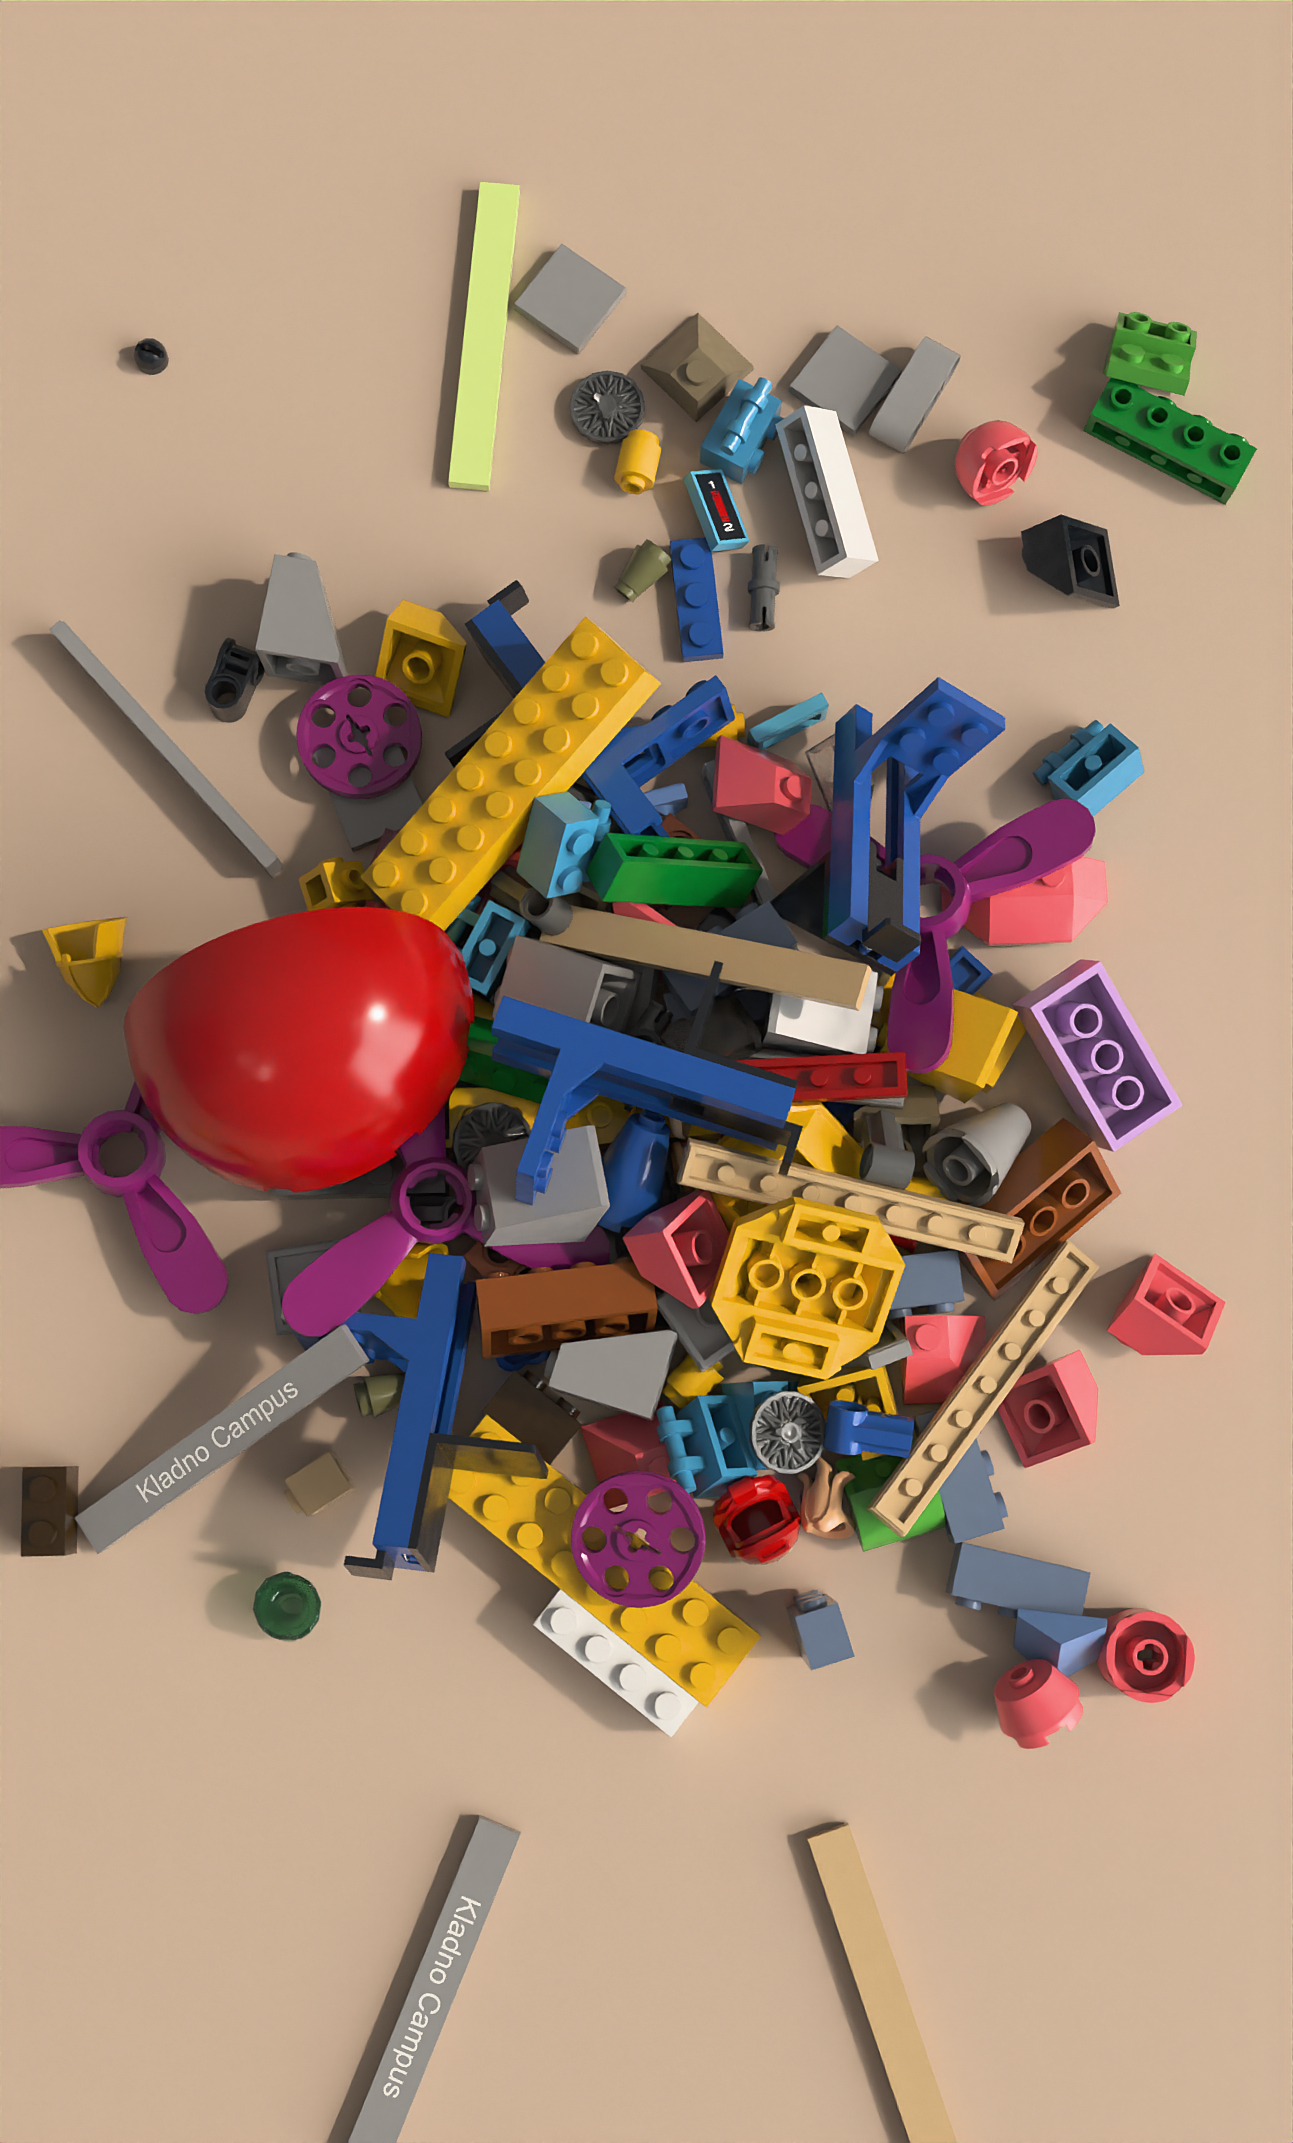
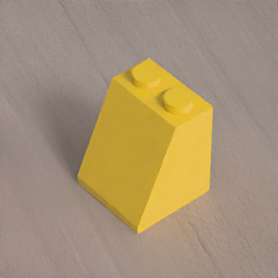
(976, 1042)

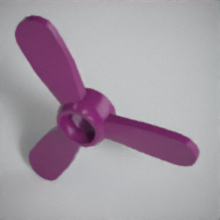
(1006, 859)
(165, 1229)
(362, 1262)

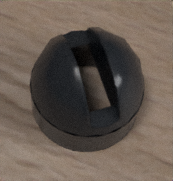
(149, 362)

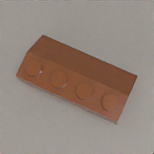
(1055, 1191)
(562, 1306)

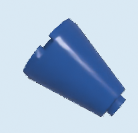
(635, 1170)

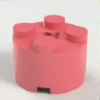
(1154, 1677)

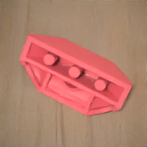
(1041, 911)

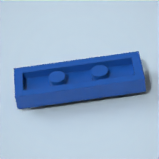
(696, 600)

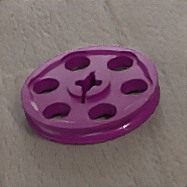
(365, 718)
(618, 1548)

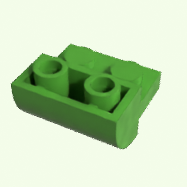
(1151, 352)
(861, 1490)

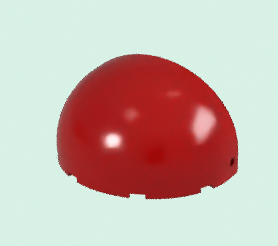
(303, 1044)

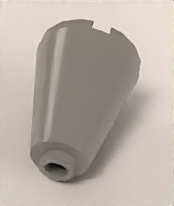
(976, 1153)

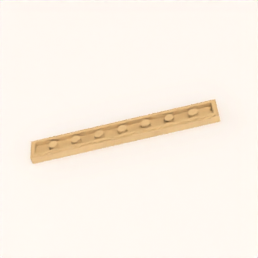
(694, 954)
(899, 1210)
(982, 1389)
(880, 1986)

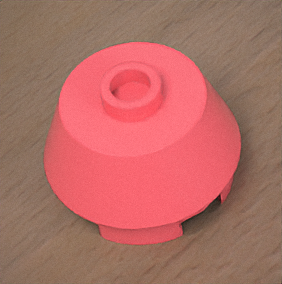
(1036, 1702)

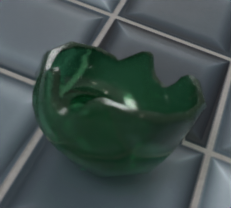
(287, 1607)

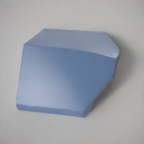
(1060, 1638)

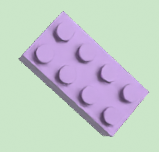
(1097, 1054)

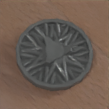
(607, 407)
(484, 1127)
(787, 1432)

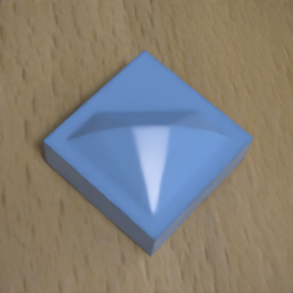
(668, 799)

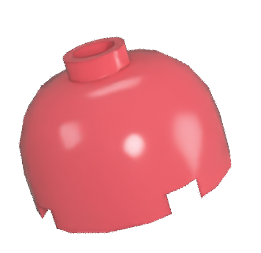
(993, 459)

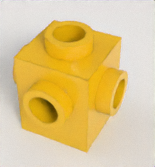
(337, 881)

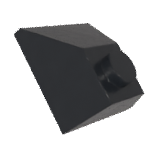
(1072, 559)

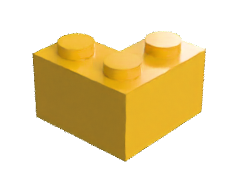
(854, 1385)

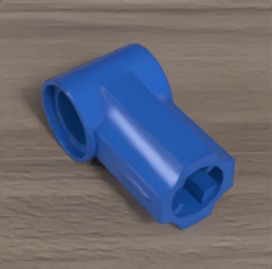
(855, 1429)

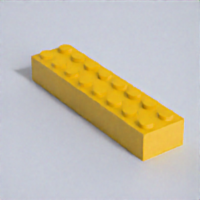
(527, 753)
(687, 1638)

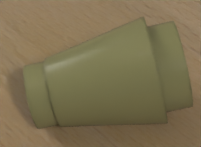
(643, 569)
(379, 1393)

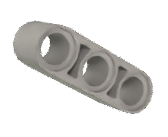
(914, 394)

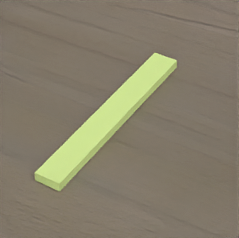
(484, 336)

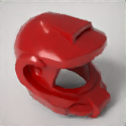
(757, 1520)

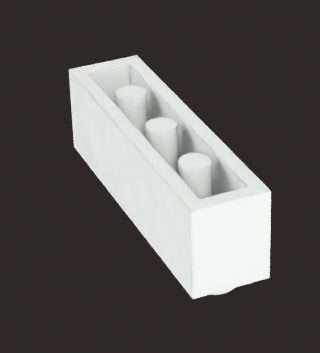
(826, 492)
(615, 1662)

